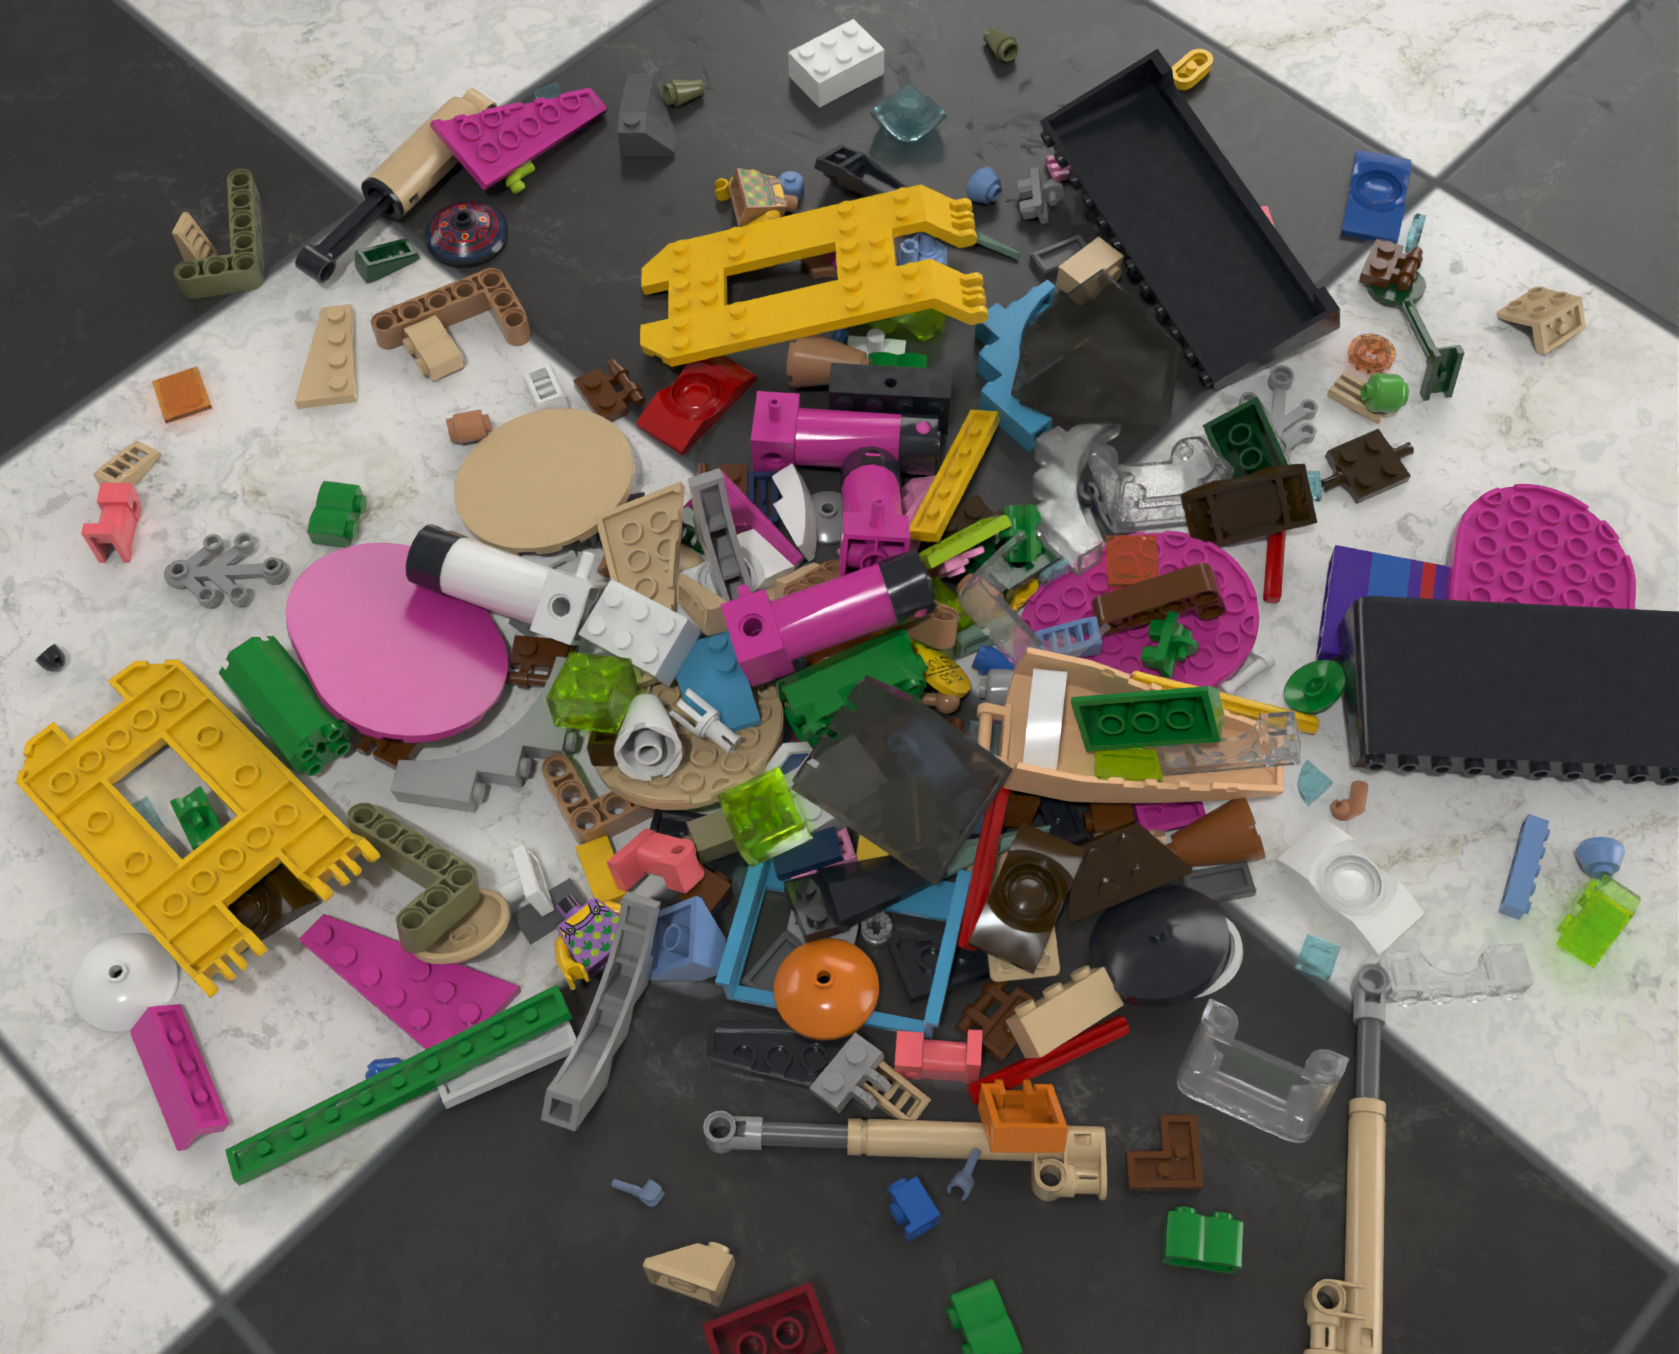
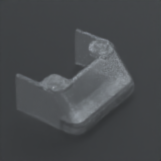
(999, 622)

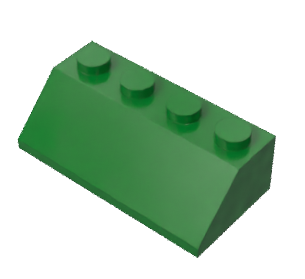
(1149, 718)

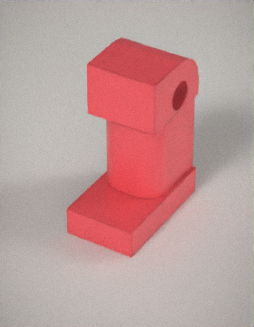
(117, 521)
(657, 855)
(938, 1059)

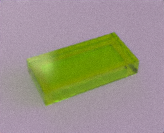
(1130, 764)

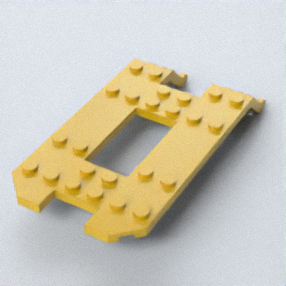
(866, 289)
(187, 897)

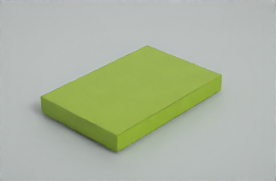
(963, 540)

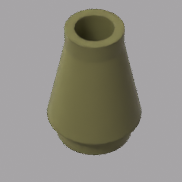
(1003, 45)
(681, 91)

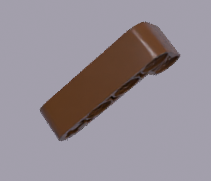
(1151, 599)

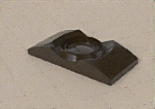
(1250, 505)
(1027, 898)
(273, 903)

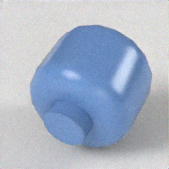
(792, 183)

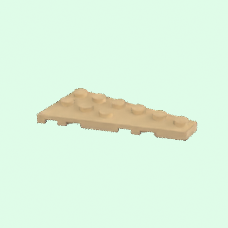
(644, 547)

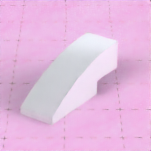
(797, 510)
(1045, 718)

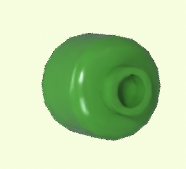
(1385, 393)

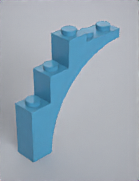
(999, 359)

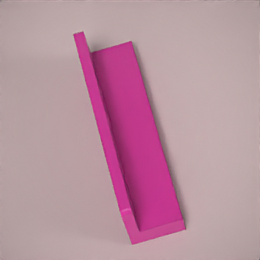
(178, 1075)

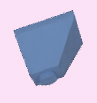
(686, 943)

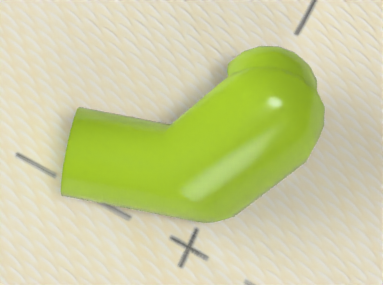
(514, 179)

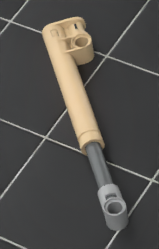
(1078, 1169)
(1357, 1308)

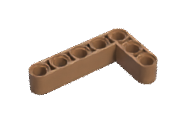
(455, 303)
(933, 630)
(585, 809)

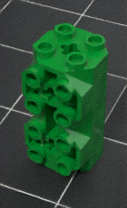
(821, 689)
(284, 705)

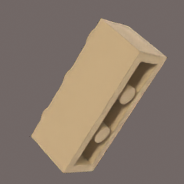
(1063, 1011)

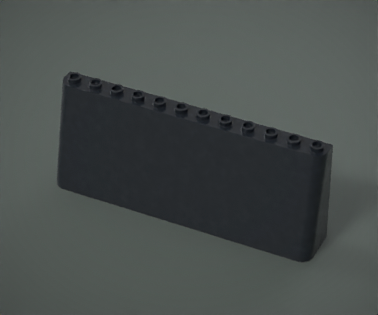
(1187, 224)
(1512, 689)

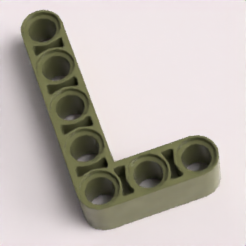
(245, 265)
(448, 880)

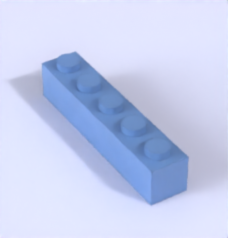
(1524, 867)

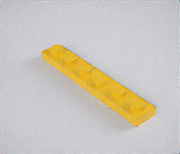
(954, 476)

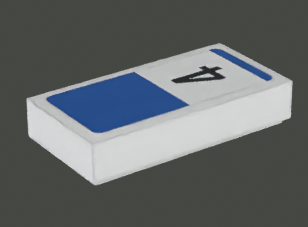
(789, 756)

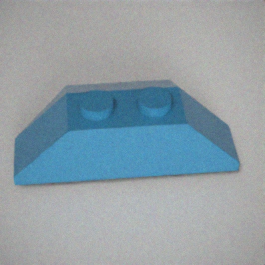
(717, 678)

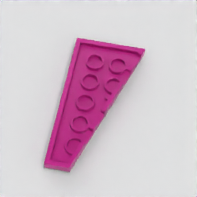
(513, 134)
(417, 996)

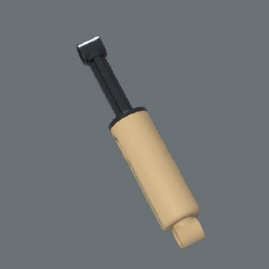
(393, 186)

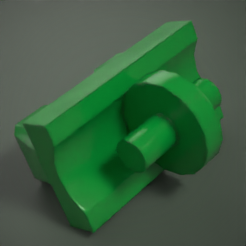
(1027, 519)
(1173, 646)
(196, 817)

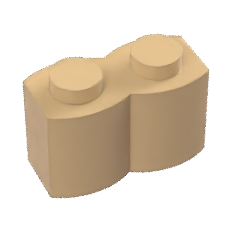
(433, 348)

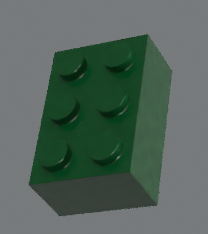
(1247, 439)

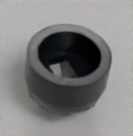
(50, 657)

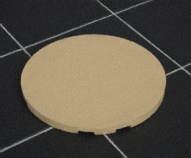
(543, 480)
(704, 765)

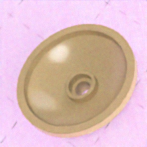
(472, 933)

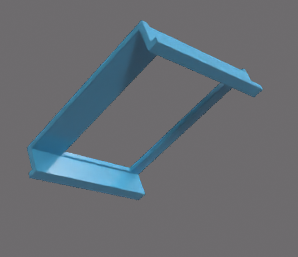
(936, 902)

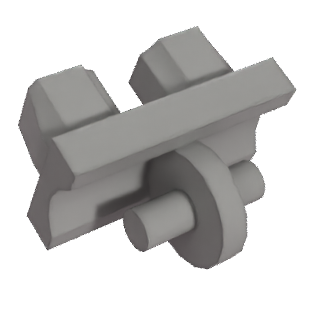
(1041, 193)

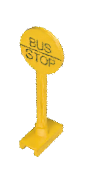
(942, 671)

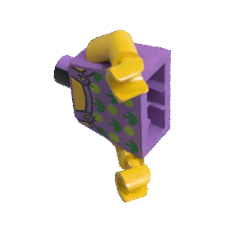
(585, 937)

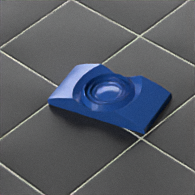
(1376, 196)

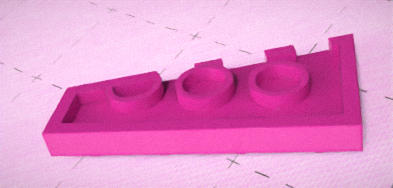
(748, 517)

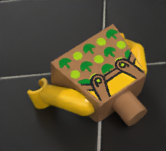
(755, 196)

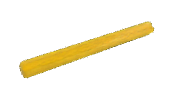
(1236, 705)

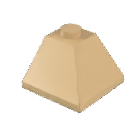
(693, 1271)

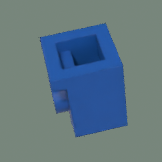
(912, 1207)

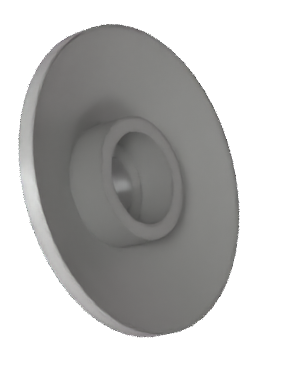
(828, 524)

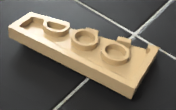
(330, 365)

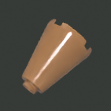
(812, 356)

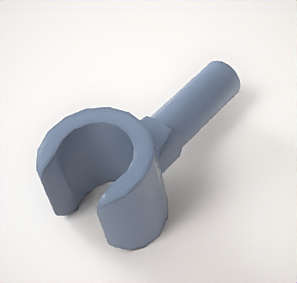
(964, 1178)
(649, 1194)

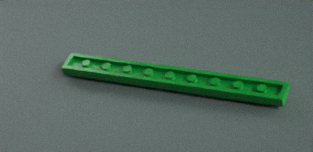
(397, 1085)

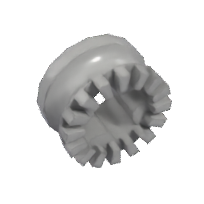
(884, 921)

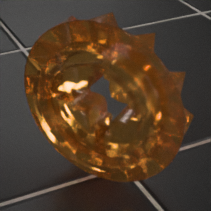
(1375, 345)

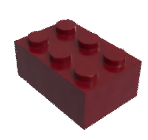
(776, 1325)

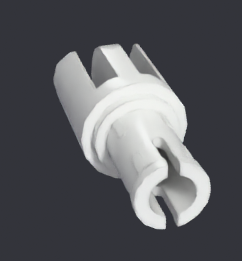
(708, 724)

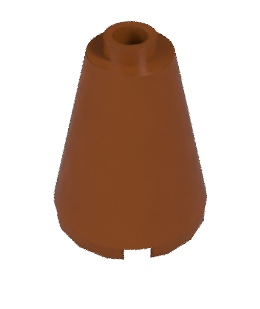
(1220, 837)

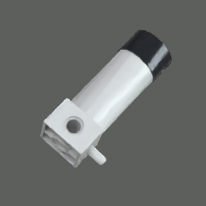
(543, 597)

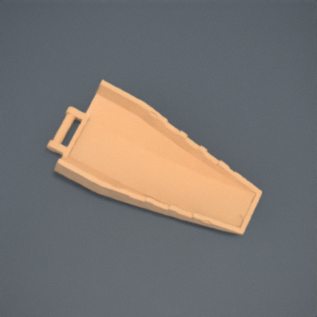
(1075, 767)

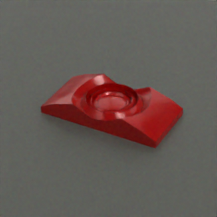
(695, 401)

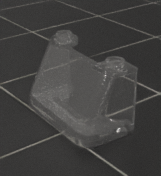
(1149, 492)
(1255, 1083)

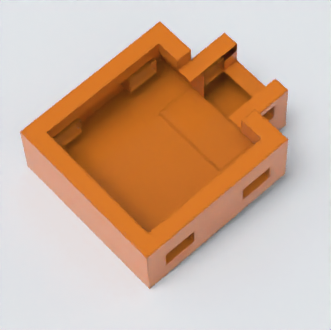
(1022, 1118)

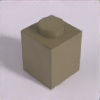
(711, 837)

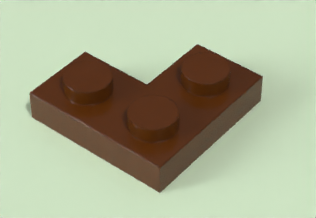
(1175, 1166)

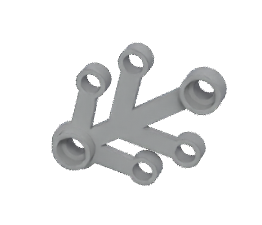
(1280, 381)
(223, 569)

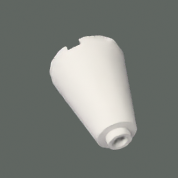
(647, 740)

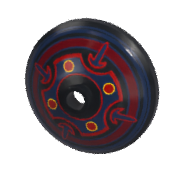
(466, 234)

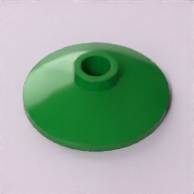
(1315, 686)

